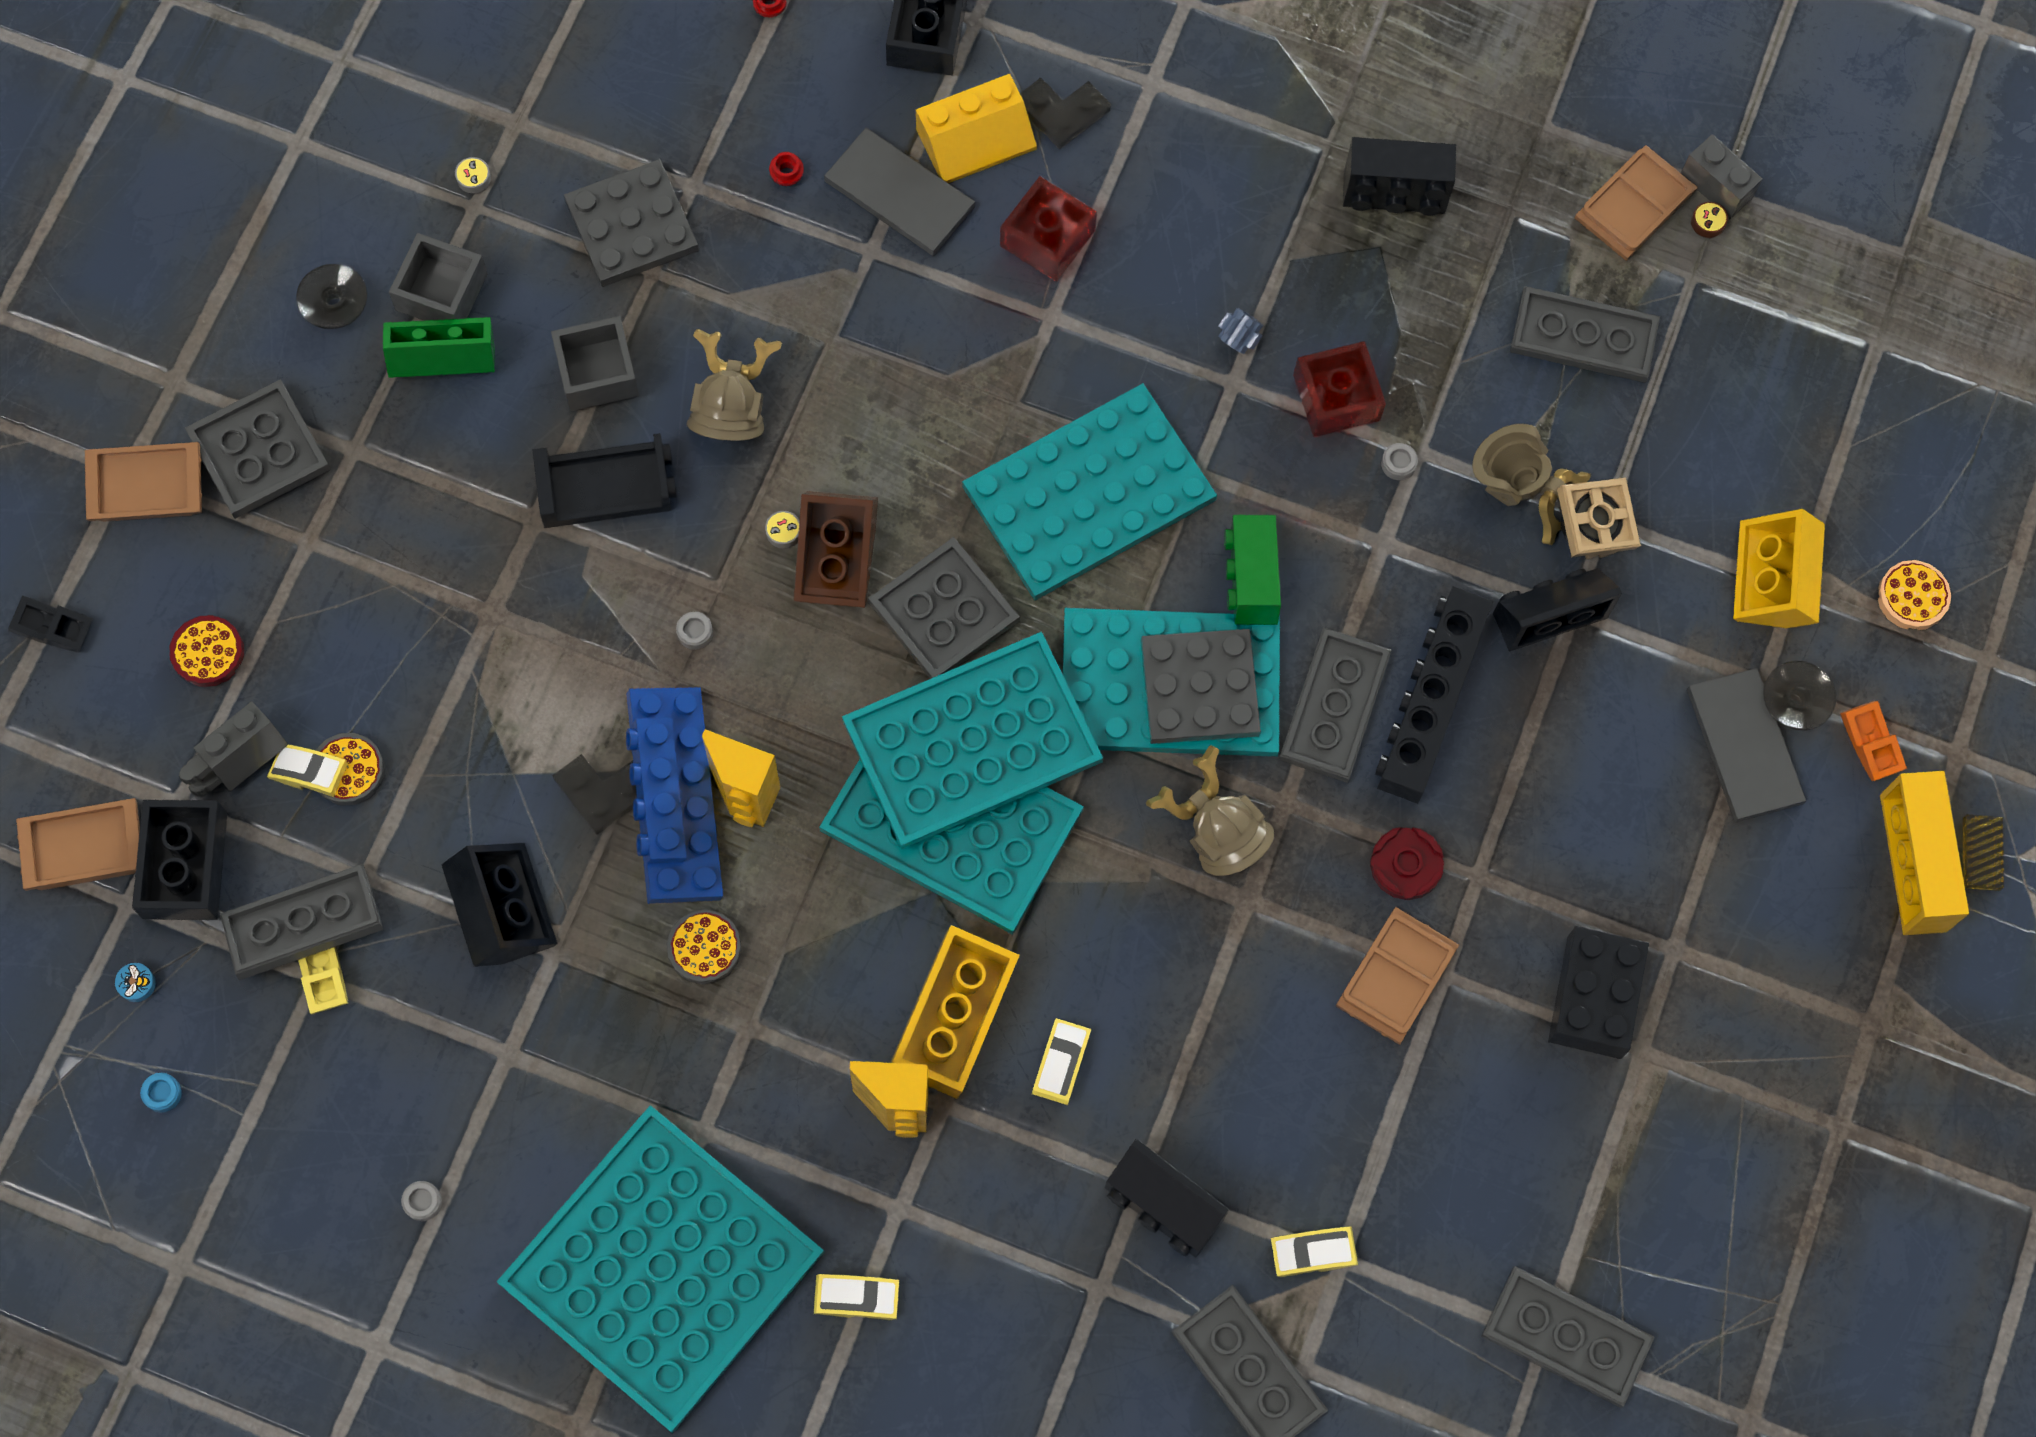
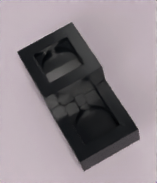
(50, 624)

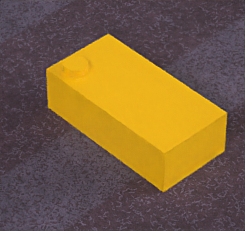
(1924, 853)
(955, 1009)

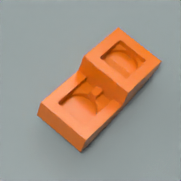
(1872, 742)

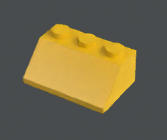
(975, 129)
(1779, 570)
(744, 778)
(893, 1094)

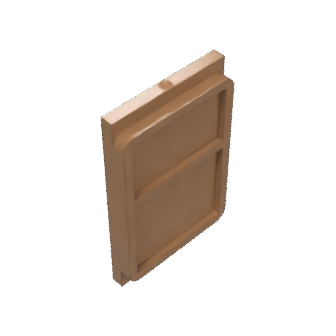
(1635, 202)
(143, 482)
(79, 845)
(1397, 975)

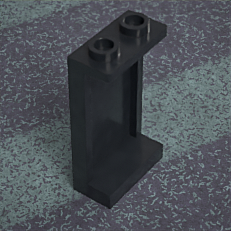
(603, 483)

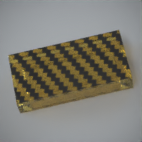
(1983, 852)

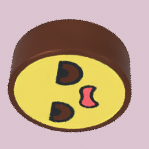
(1709, 219)

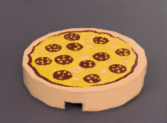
(1914, 595)

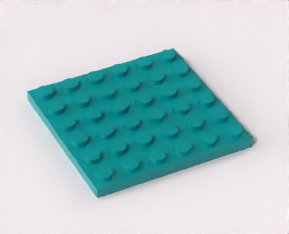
(661, 1268)

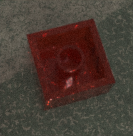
(1048, 228)
(1339, 389)

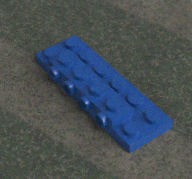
(673, 795)

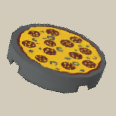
(363, 771)
(704, 946)

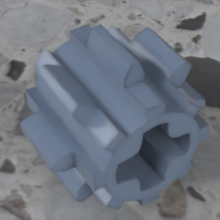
(1240, 330)

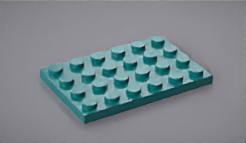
(1089, 491)
(1109, 685)
(972, 740)
(981, 865)

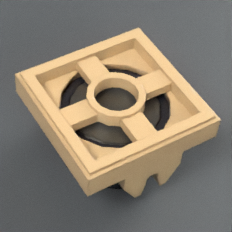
(1594, 517)

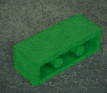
(439, 347)
(1253, 570)

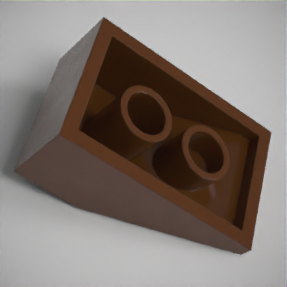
(835, 548)

